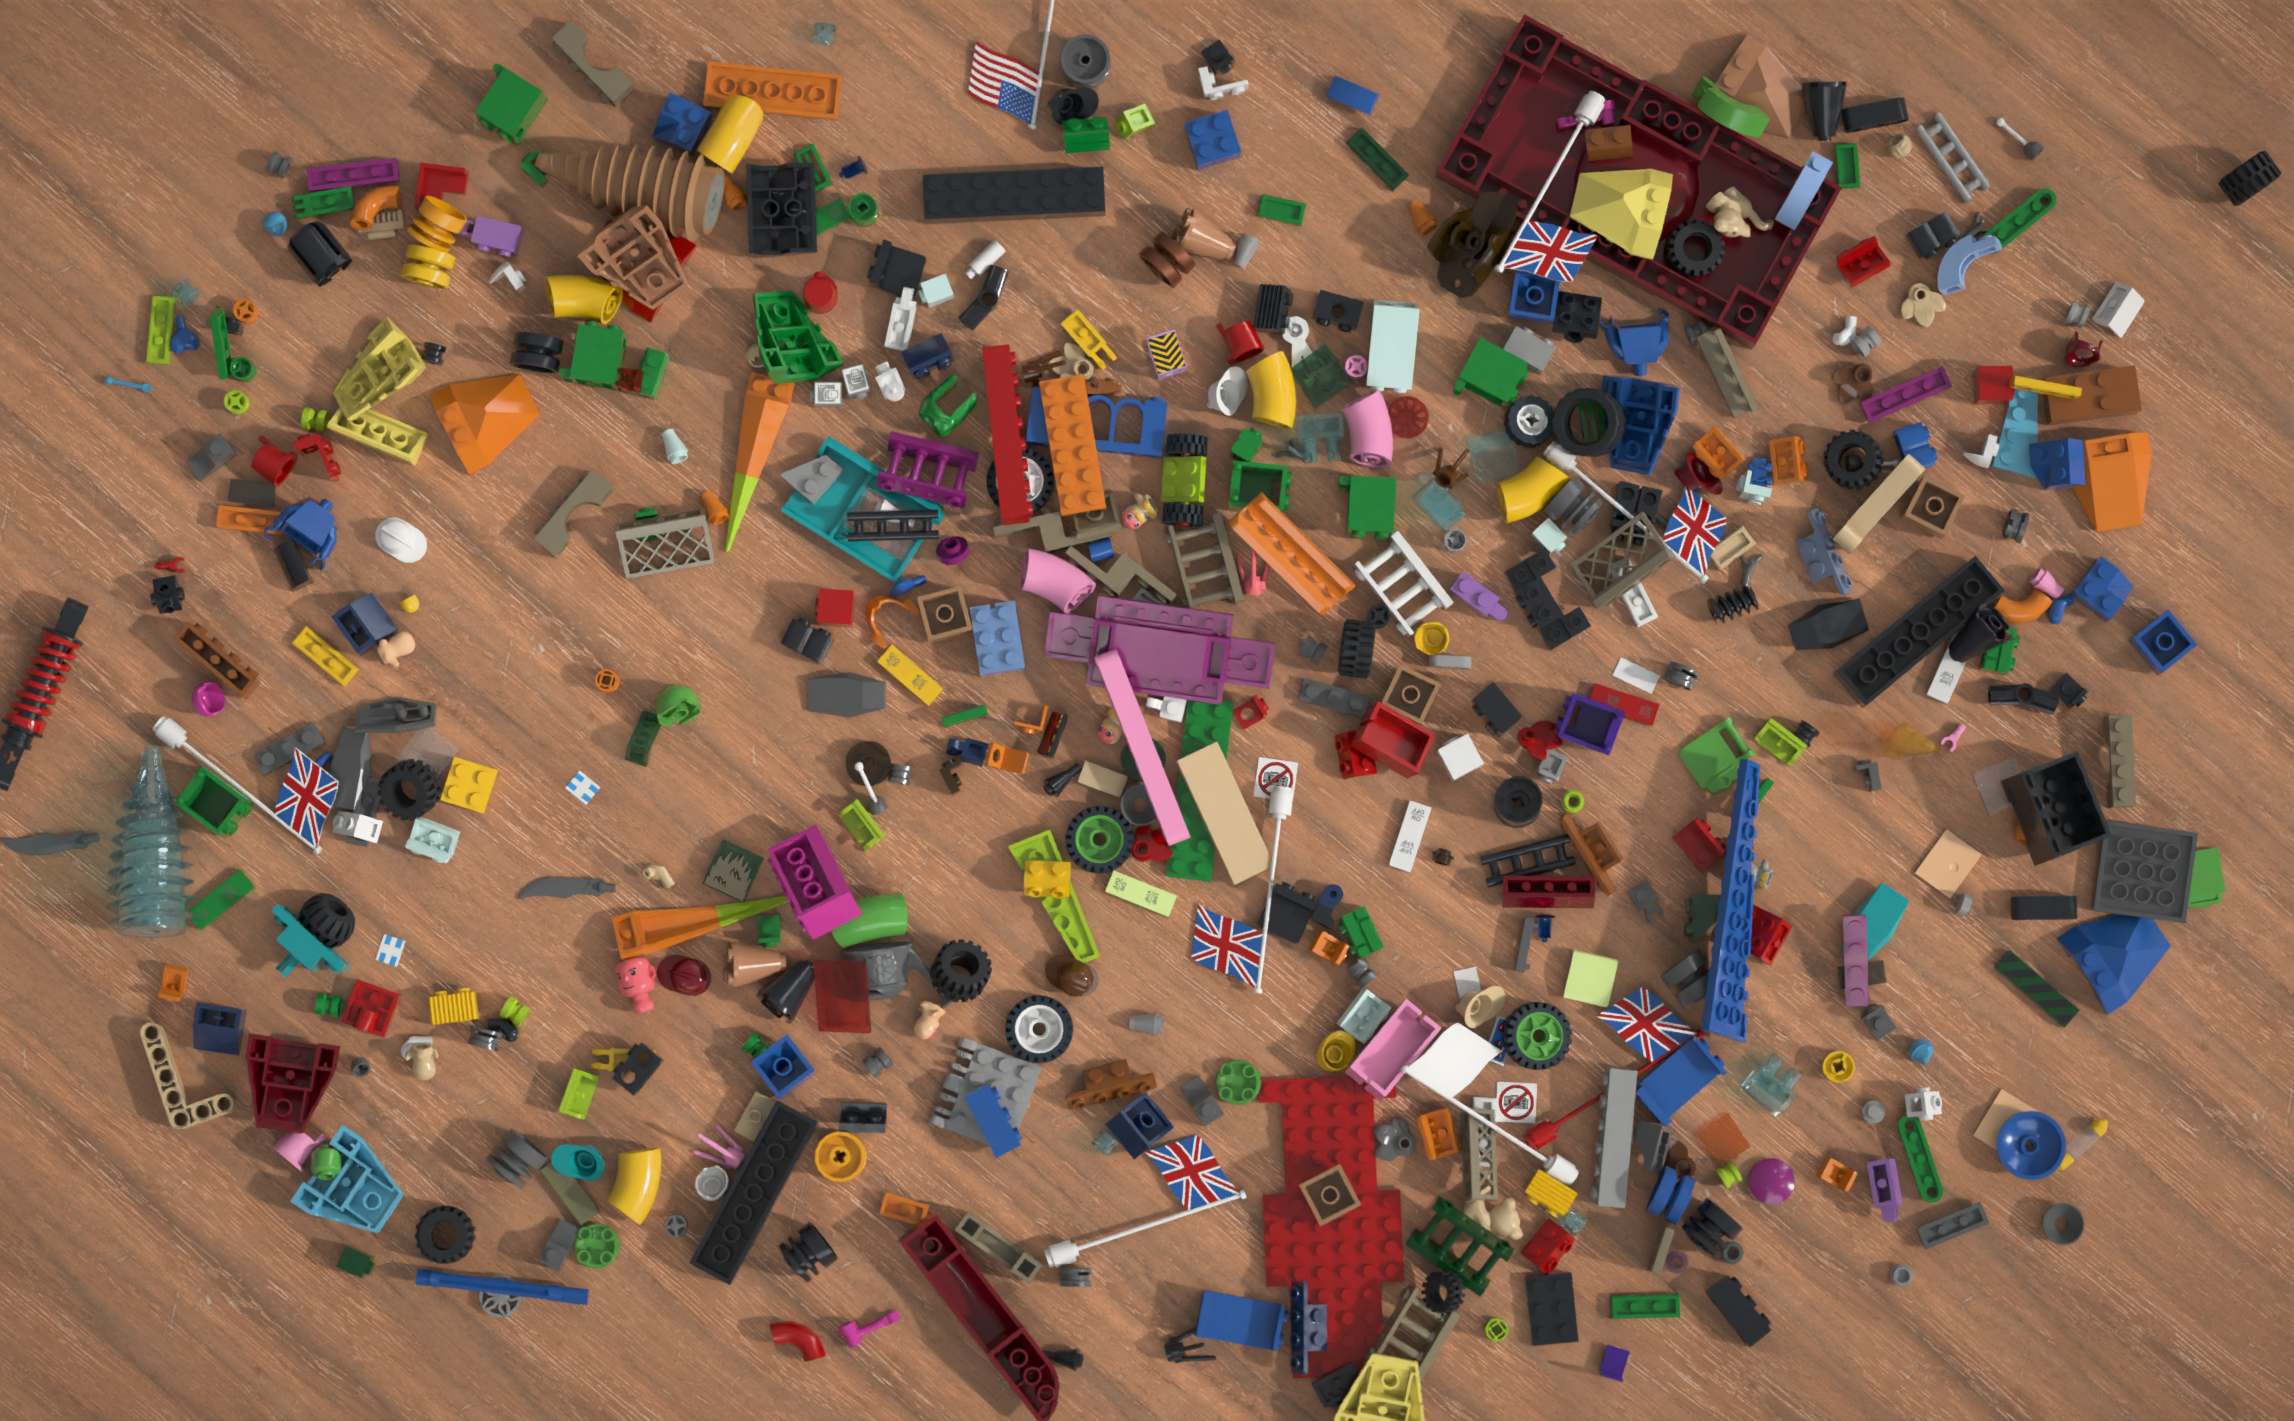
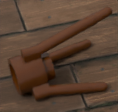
(1033, 370)
(1447, 474)

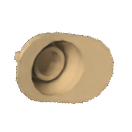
(1481, 1005)

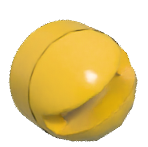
(410, 604)

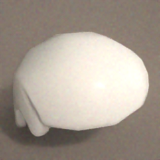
(712, 1183)

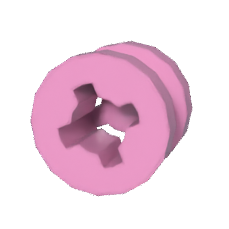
(1358, 364)

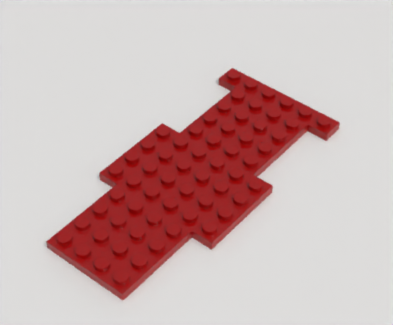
(1349, 1257)

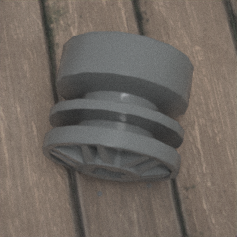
(1573, 506)
(516, 1158)

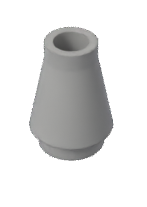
(1245, 249)
(1148, 1023)

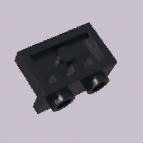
(863, 1117)
(1335, 1385)

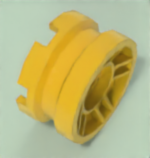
(1847, 1066)

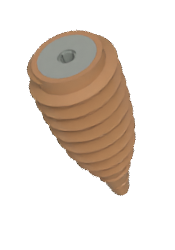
(677, 191)

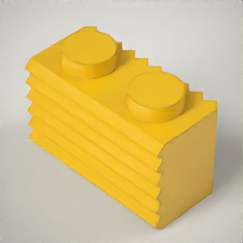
(453, 1007)
(1550, 1193)

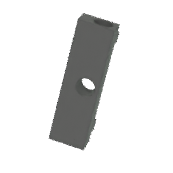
(1528, 926)

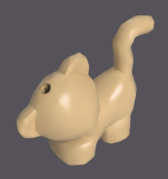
(1731, 210)
(1502, 1218)

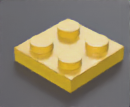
(468, 784)

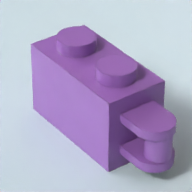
(494, 236)
(1477, 597)
(1885, 1188)

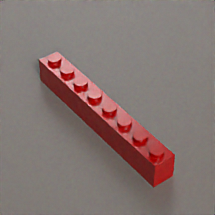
(1006, 434)

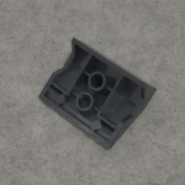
(781, 210)

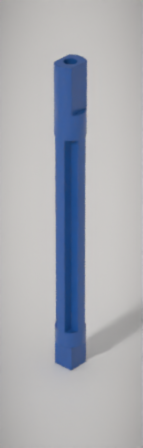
(506, 1287)

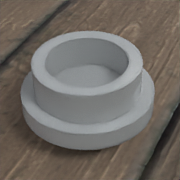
(1873, 1112)
(1901, 1275)

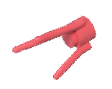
(1252, 584)

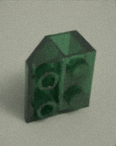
(1702, 914)

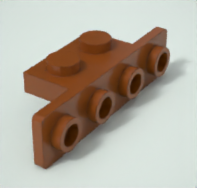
(1596, 850)
(1108, 1083)

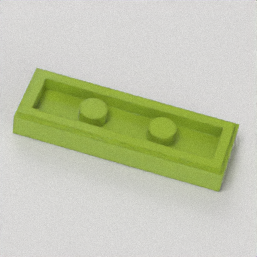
(160, 330)

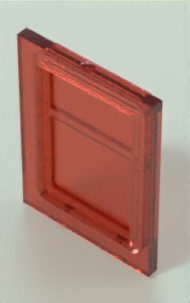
(842, 996)

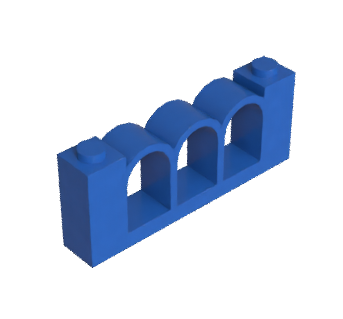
(1152, 433)

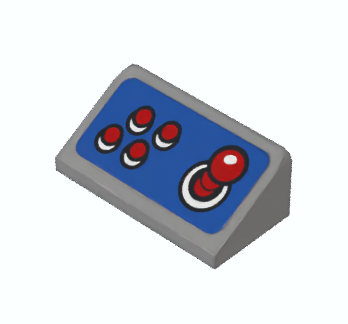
(1496, 1039)

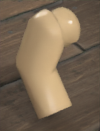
(659, 873)

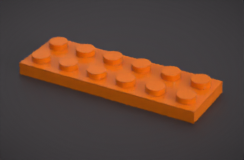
(775, 89)
(1072, 445)

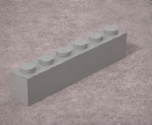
(1615, 1137)

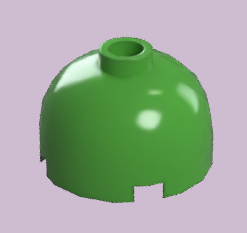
(676, 704)

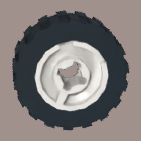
(1519, 428)

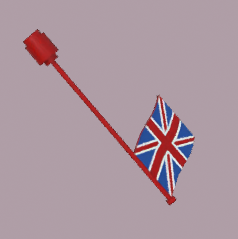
(1646, 1028)

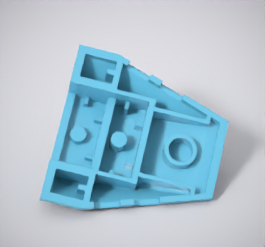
(357, 1196)

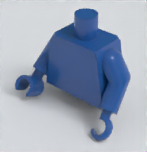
(1638, 342)
(309, 526)

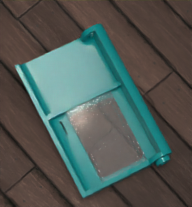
(858, 492)

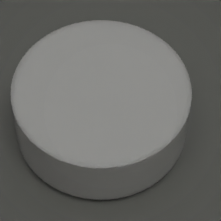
(1963, 904)

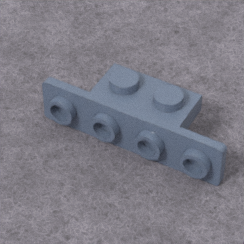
(1821, 556)

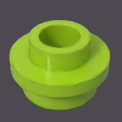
(1578, 796)

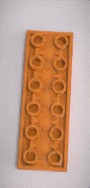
(1291, 554)

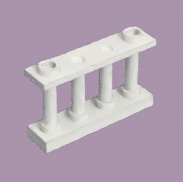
(1425, 582)

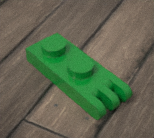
(324, 202)

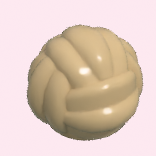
(1899, 146)
(753, 357)

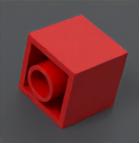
(1992, 385)
(835, 608)

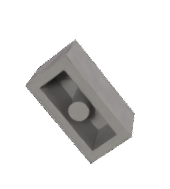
(1530, 348)

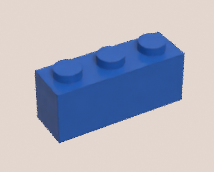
(993, 1120)

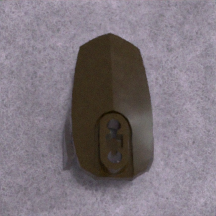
(1474, 236)

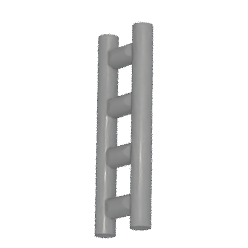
(1966, 162)

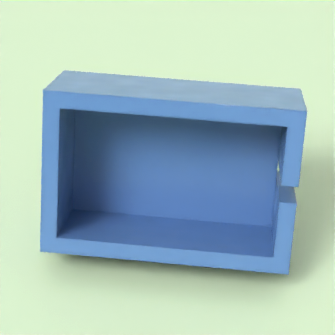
(997, 638)

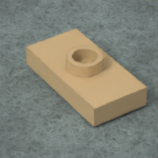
(755, 1116)

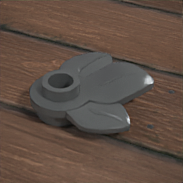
(1391, 1139)

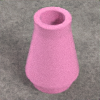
(2044, 582)

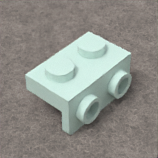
(1754, 493)
(432, 840)
(1364, 1015)

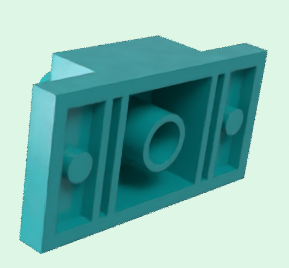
(304, 946)

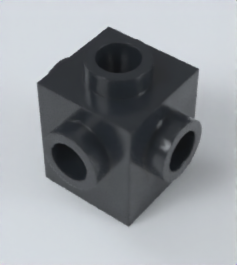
(167, 594)

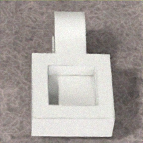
(1169, 708)

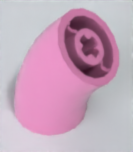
(1369, 430)
(1054, 580)

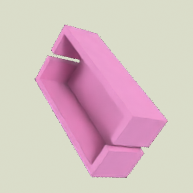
(1393, 1046)

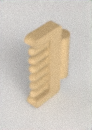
(385, 229)

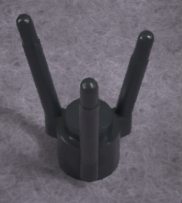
(1176, 1350)

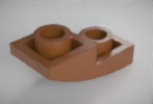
(1105, 388)

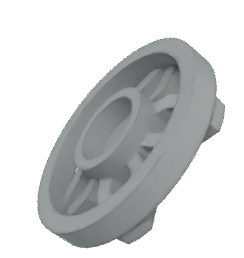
(500, 1299)

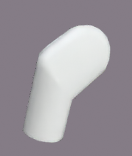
(1848, 333)
(413, 1040)

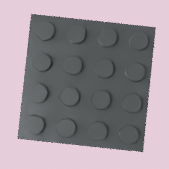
(2146, 872)

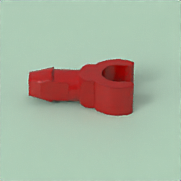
(170, 565)

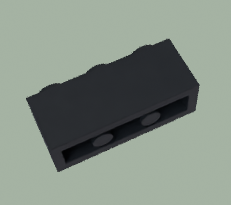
(1739, 1310)

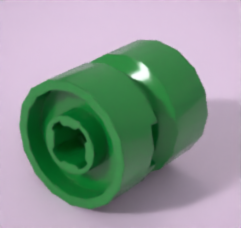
(863, 210)

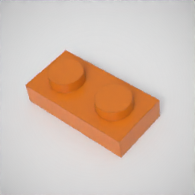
(903, 1209)

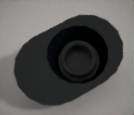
(1074, 103)

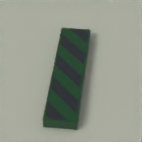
(2036, 988)

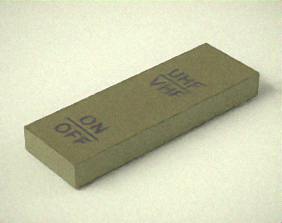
(572, 1194)

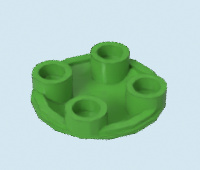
(1238, 1082)
(596, 1245)

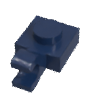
(970, 751)

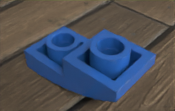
(1352, 95)

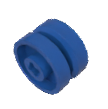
(1674, 1197)

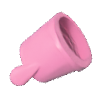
(297, 1147)

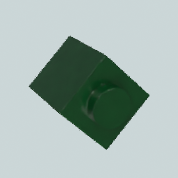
(356, 1262)

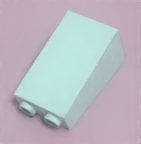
(1392, 345)

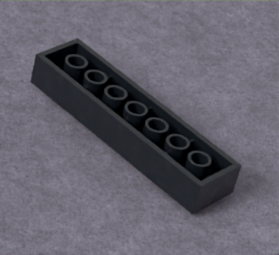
(1014, 195)
(1918, 632)
(754, 1192)

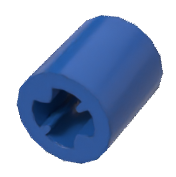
(1101, 549)

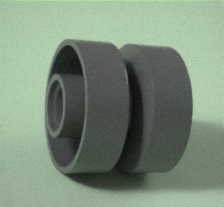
(1690, 977)

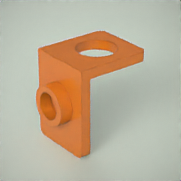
(1030, 729)
(1007, 758)

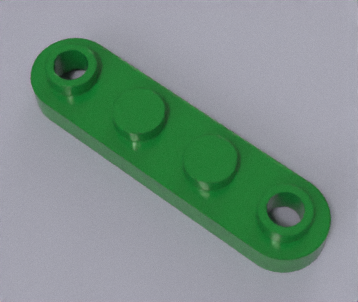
(2022, 217)
(1920, 1159)

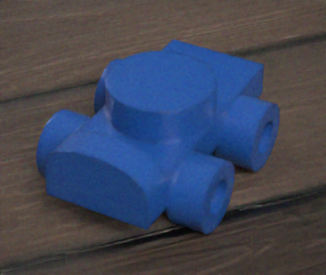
(1759, 472)

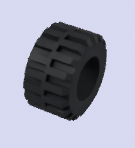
(2249, 178)
(1708, 235)
(1843, 443)
(1356, 648)
(395, 798)
(971, 959)
(425, 1234)

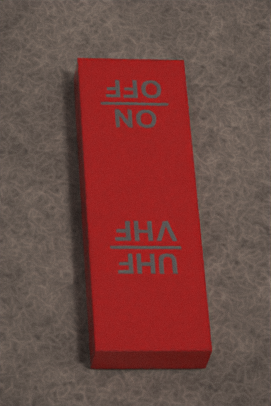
(1634, 707)

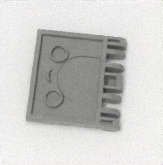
(1010, 1076)

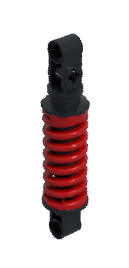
(26, 718)

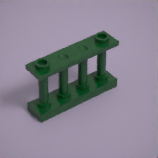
(1441, 1257)

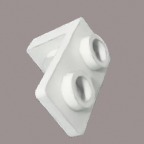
(1207, 81)
(357, 826)

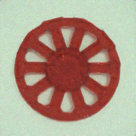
(1408, 417)

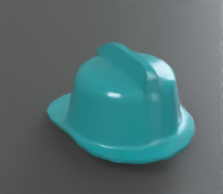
(578, 1161)

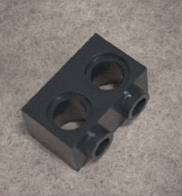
(641, 1072)

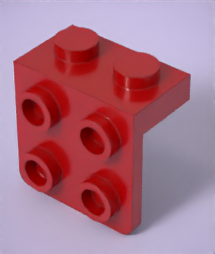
(309, 444)

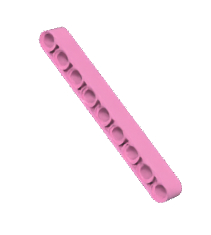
(1142, 747)

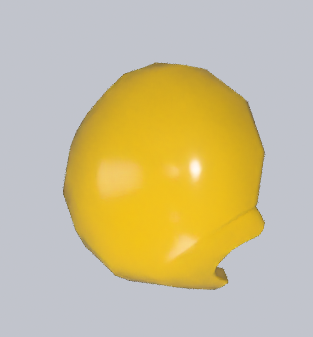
(1431, 638)

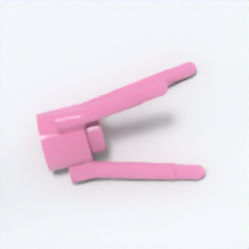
(732, 1156)

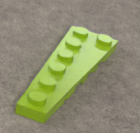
(1064, 911)

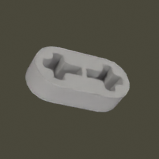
(1450, 662)

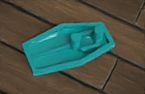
(1883, 913)

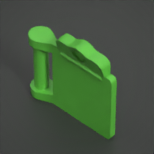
(1711, 758)
(2206, 879)

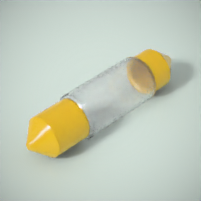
(2083, 1142)

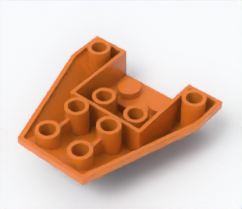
(2115, 480)

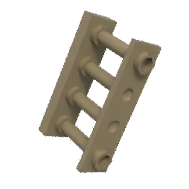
(1222, 548)
(1433, 1338)

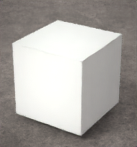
(1459, 757)

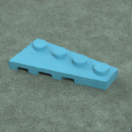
(2017, 433)

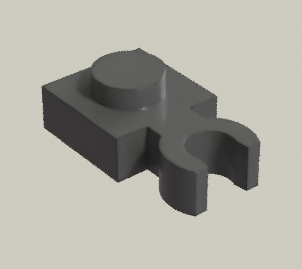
(1644, 898)

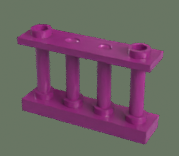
(931, 451)

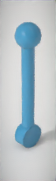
(145, 387)

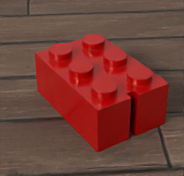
(1392, 740)

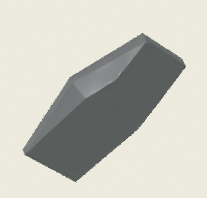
(846, 694)
(395, 716)
(351, 767)

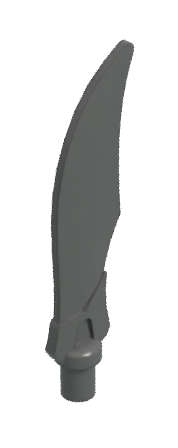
(50, 843)
(566, 887)

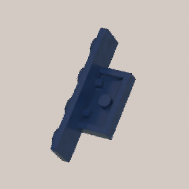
(1307, 1327)

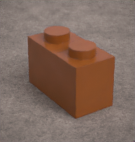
(1609, 143)

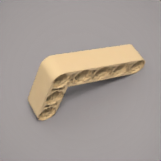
(1878, 503)
(176, 1084)

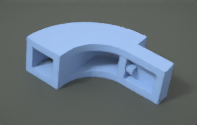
(1803, 190)
(1959, 257)

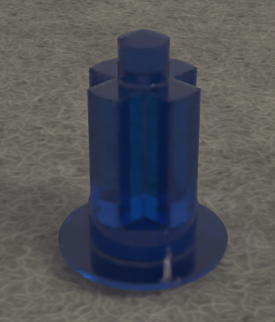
(853, 169)
(1545, 923)

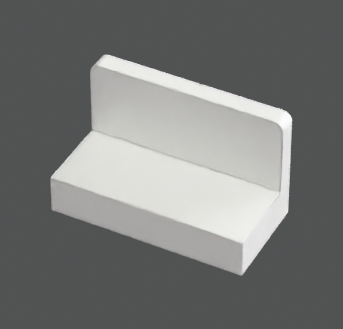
(2119, 308)

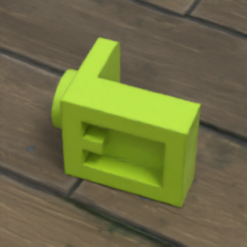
(1134, 121)

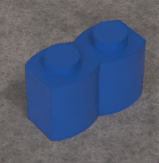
(1914, 441)

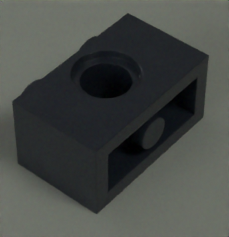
(1351, 308)

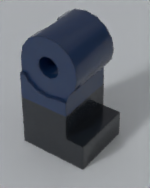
(1331, 896)

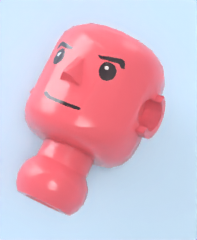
(636, 980)

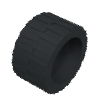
(1562, 417)

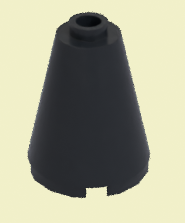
(1824, 106)
(1980, 634)
(788, 990)

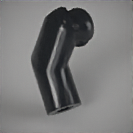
(505, 1026)

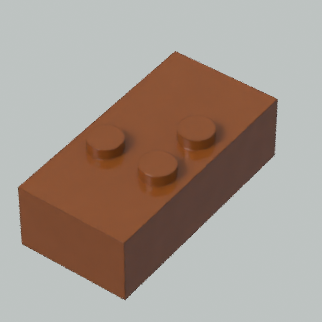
(2103, 395)

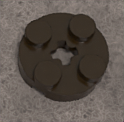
(869, 750)

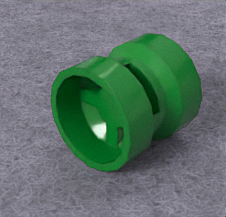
(240, 365)
(326, 1004)
(755, 1045)

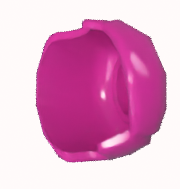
(208, 699)

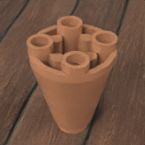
(1202, 237)
(750, 963)

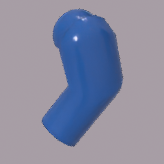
(2057, 608)

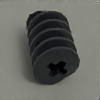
(1730, 604)

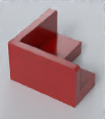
(436, 179)

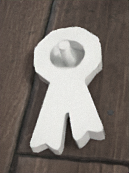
(1296, 335)

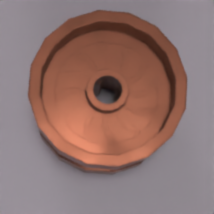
(1167, 259)

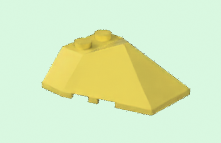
(1624, 207)
(380, 371)
(1384, 1392)

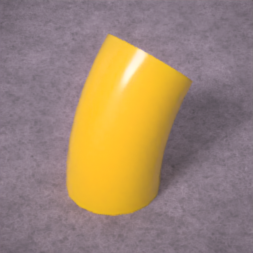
(732, 132)
(582, 297)
(1273, 391)
(1529, 490)
(636, 1182)

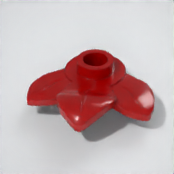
(1542, 739)
(1153, 842)

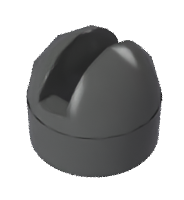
(364, 1070)

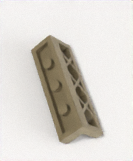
(1726, 372)
(1471, 1157)

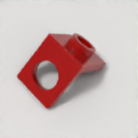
(1257, 705)

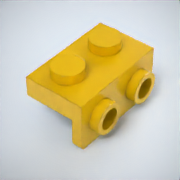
(1047, 878)

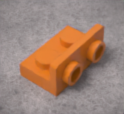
(1788, 460)

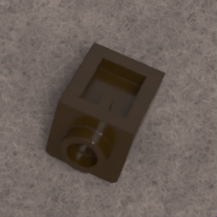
(952, 780)

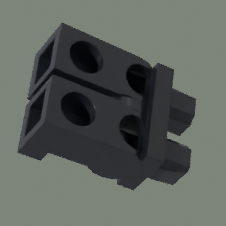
(1647, 503)

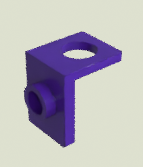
(1614, 1363)

